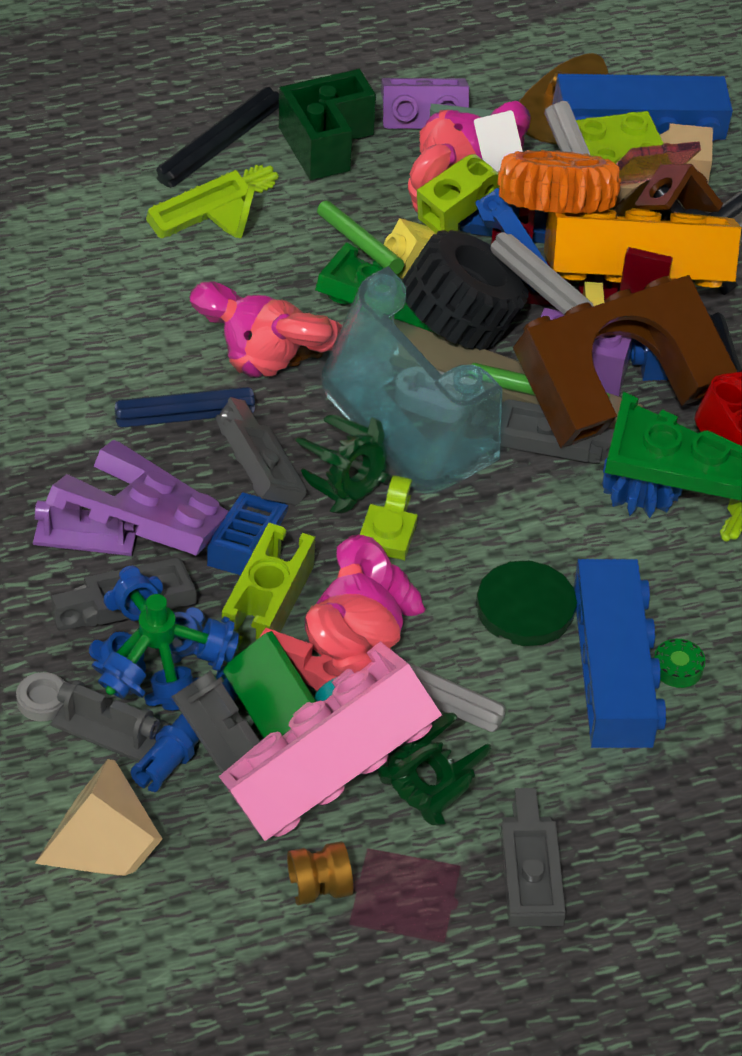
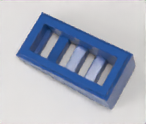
(233, 556)

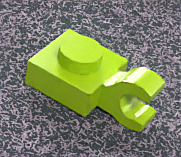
(392, 524)

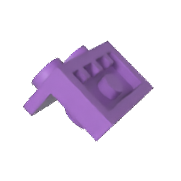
(409, 99)

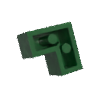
(324, 118)

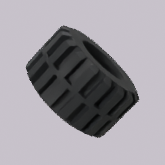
(464, 290)

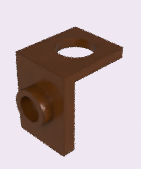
(684, 184)

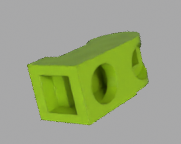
(453, 193)

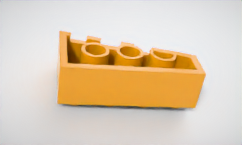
(598, 244)

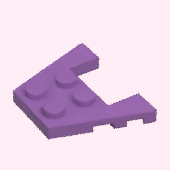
(153, 500)

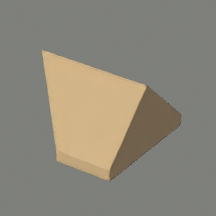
(103, 828)

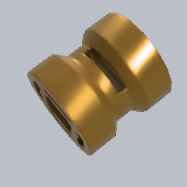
(320, 872)

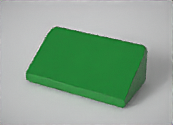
(267, 684)

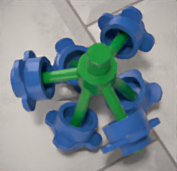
(159, 628)

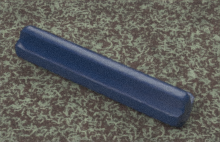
(178, 406)

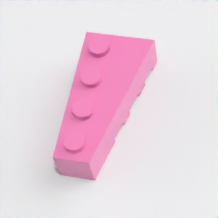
(331, 743)

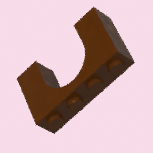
(662, 317)

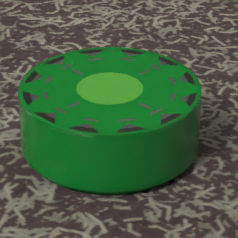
(680, 662)

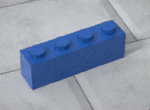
(667, 98)
(616, 654)

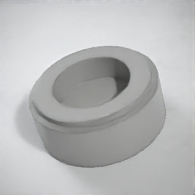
(38, 696)

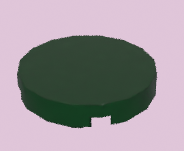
(526, 603)

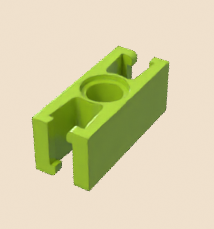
(269, 584)

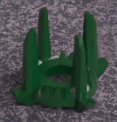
(361, 441)
(451, 777)

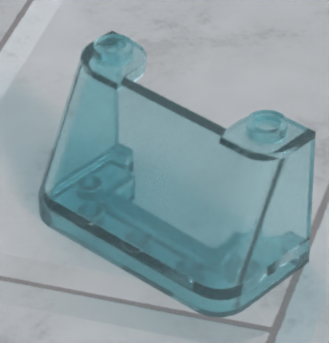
(432, 423)

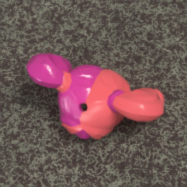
(444, 145)
(275, 326)
(361, 605)

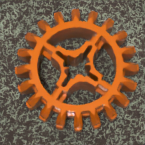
(559, 181)

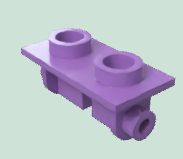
(74, 530)

